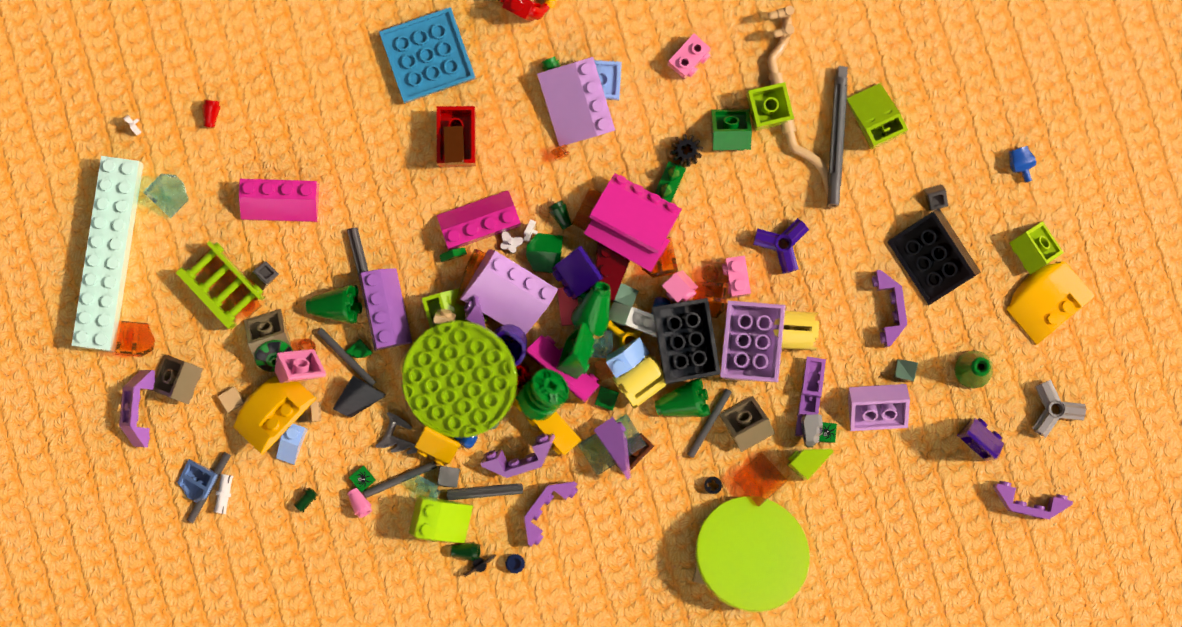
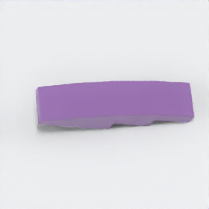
(811, 390)

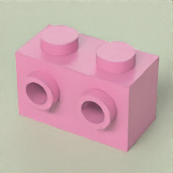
(689, 56)
(737, 276)
(680, 287)

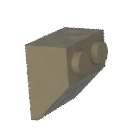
(266, 328)
(177, 379)
(747, 423)

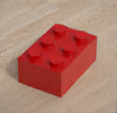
(457, 116)

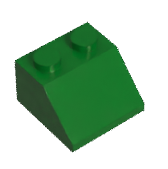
(731, 129)
(577, 352)

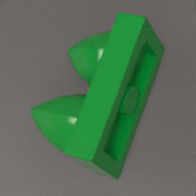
(670, 181)

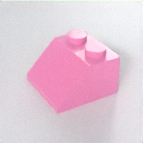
(298, 366)

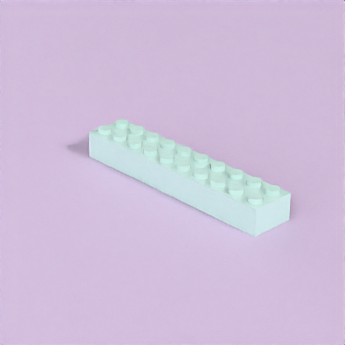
(107, 254)

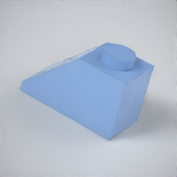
(627, 357)
(291, 443)

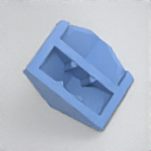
(196, 481)

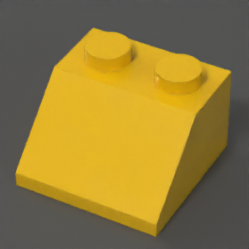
(436, 445)

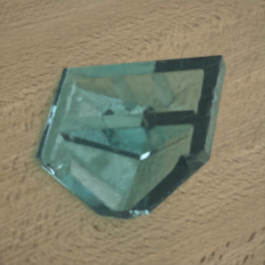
(167, 193)

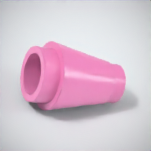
(359, 503)

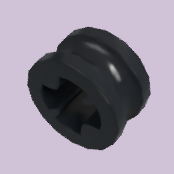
(717, 481)

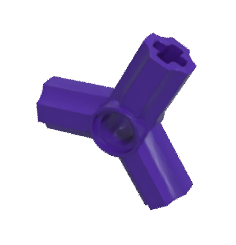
(791, 235)

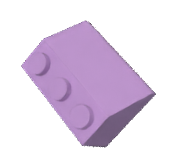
(878, 407)

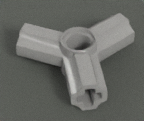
(1067, 410)

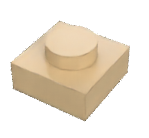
(444, 316)

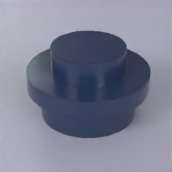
(515, 563)

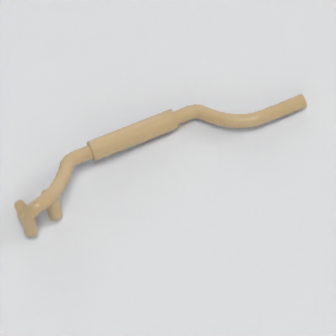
(775, 77)

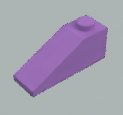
(614, 440)

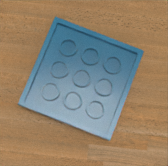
(427, 55)

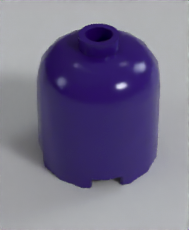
(518, 345)

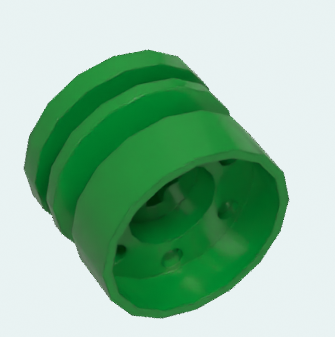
(543, 394)

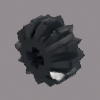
(682, 145)

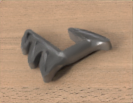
(389, 440)

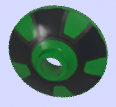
(267, 353)

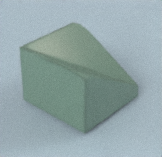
(626, 295)
(905, 370)

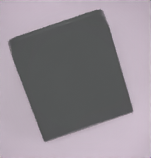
(936, 197)
(263, 275)
(448, 476)

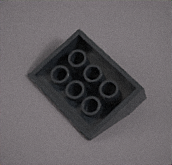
(933, 256)
(686, 340)

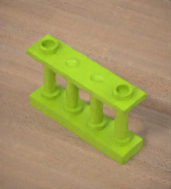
(202, 289)

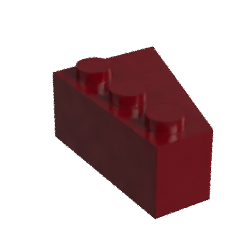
(611, 267)

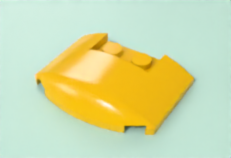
(1048, 300)
(271, 412)

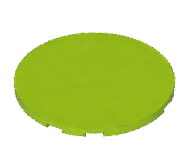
(459, 379)
(752, 554)

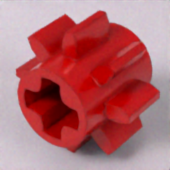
(522, 375)

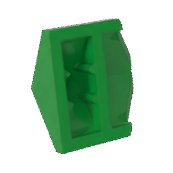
(544, 252)

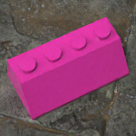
(278, 200)
(478, 220)
(548, 357)

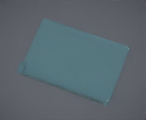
(599, 456)

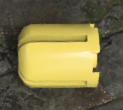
(799, 330)
(641, 381)

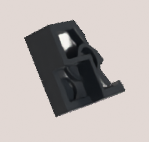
(357, 397)

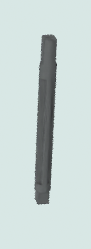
(837, 136)

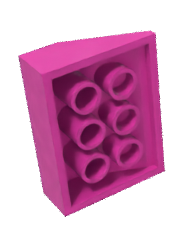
(635, 213)

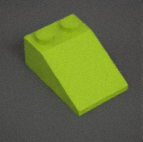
(440, 519)

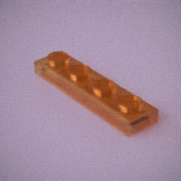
(226, 280)

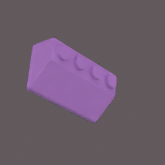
(385, 308)

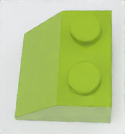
(769, 106)
(1036, 248)
(807, 461)

